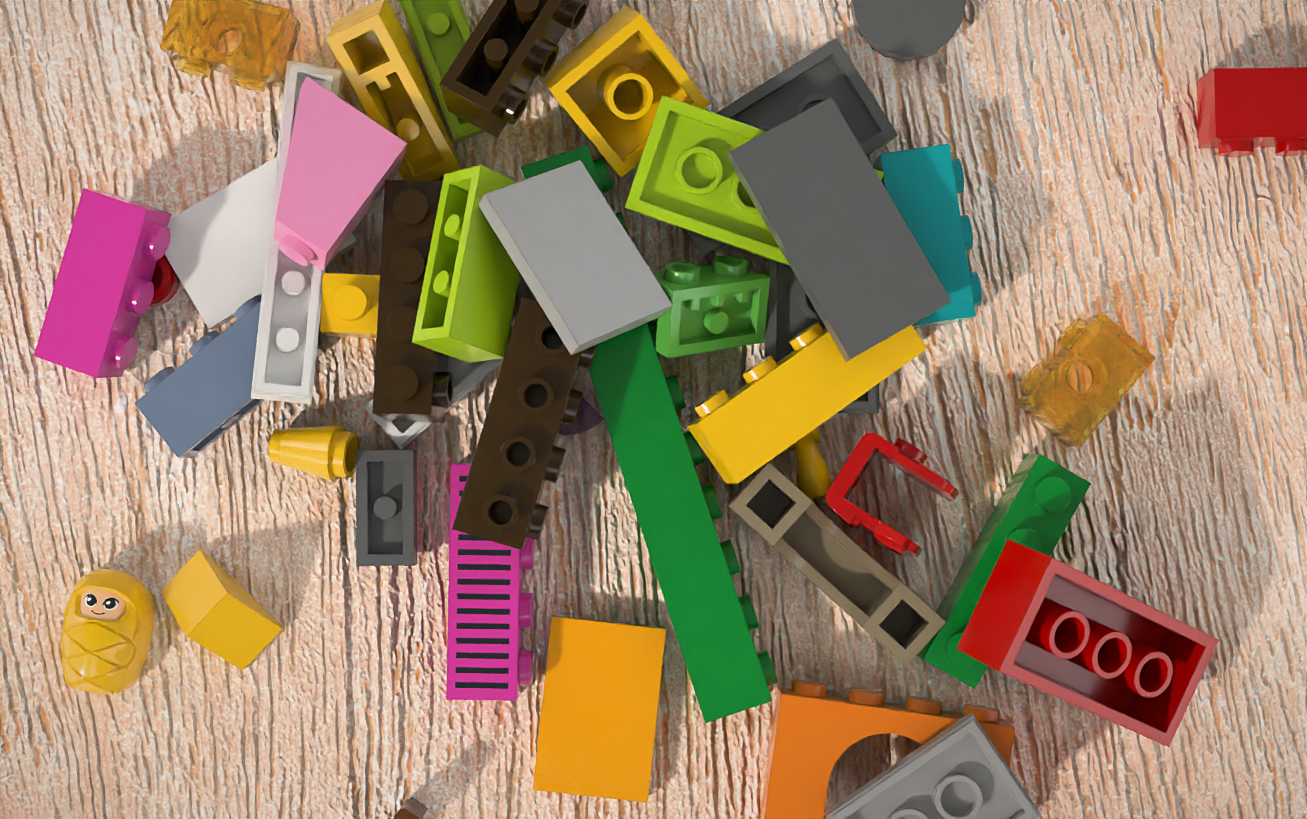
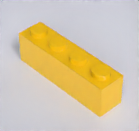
(791, 398)

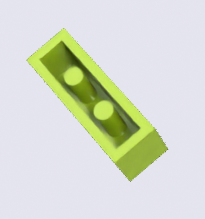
(468, 274)

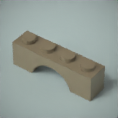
(836, 563)

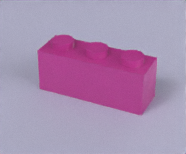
(103, 284)

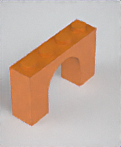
(818, 727)

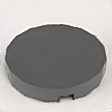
(907, 27)

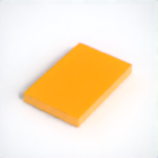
(599, 708)

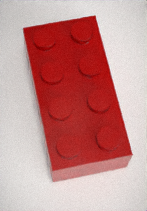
(1086, 643)

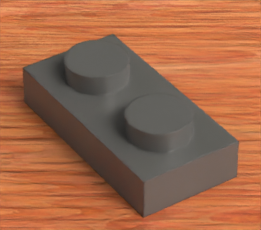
(386, 507)

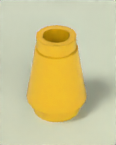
(316, 450)

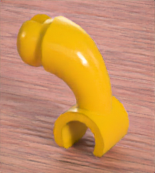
(812, 471)

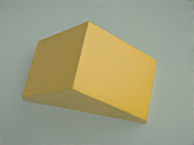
(219, 612)

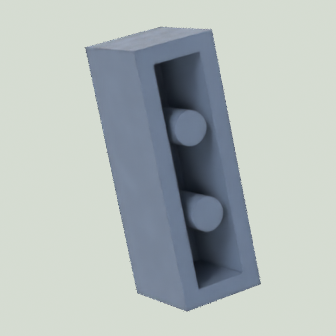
(210, 389)

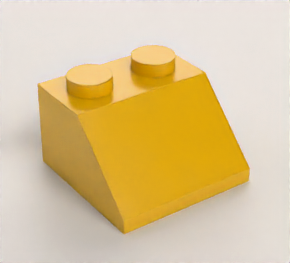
(615, 86)

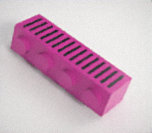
(486, 612)

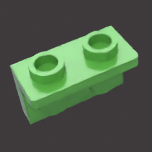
(712, 306)

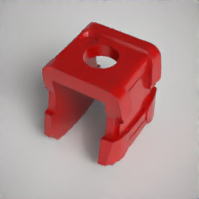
(902, 456)

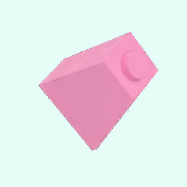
(330, 175)

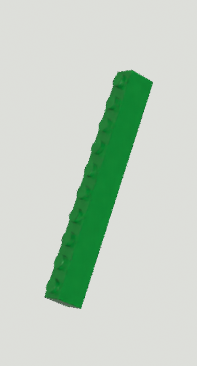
(674, 508)

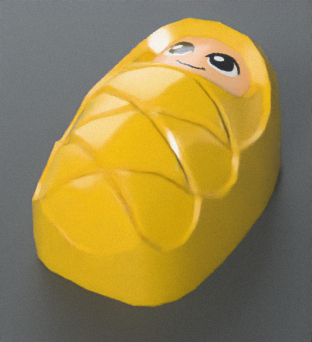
(106, 632)

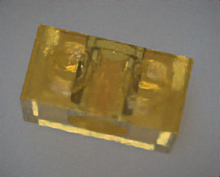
(258, 61)
(1115, 366)

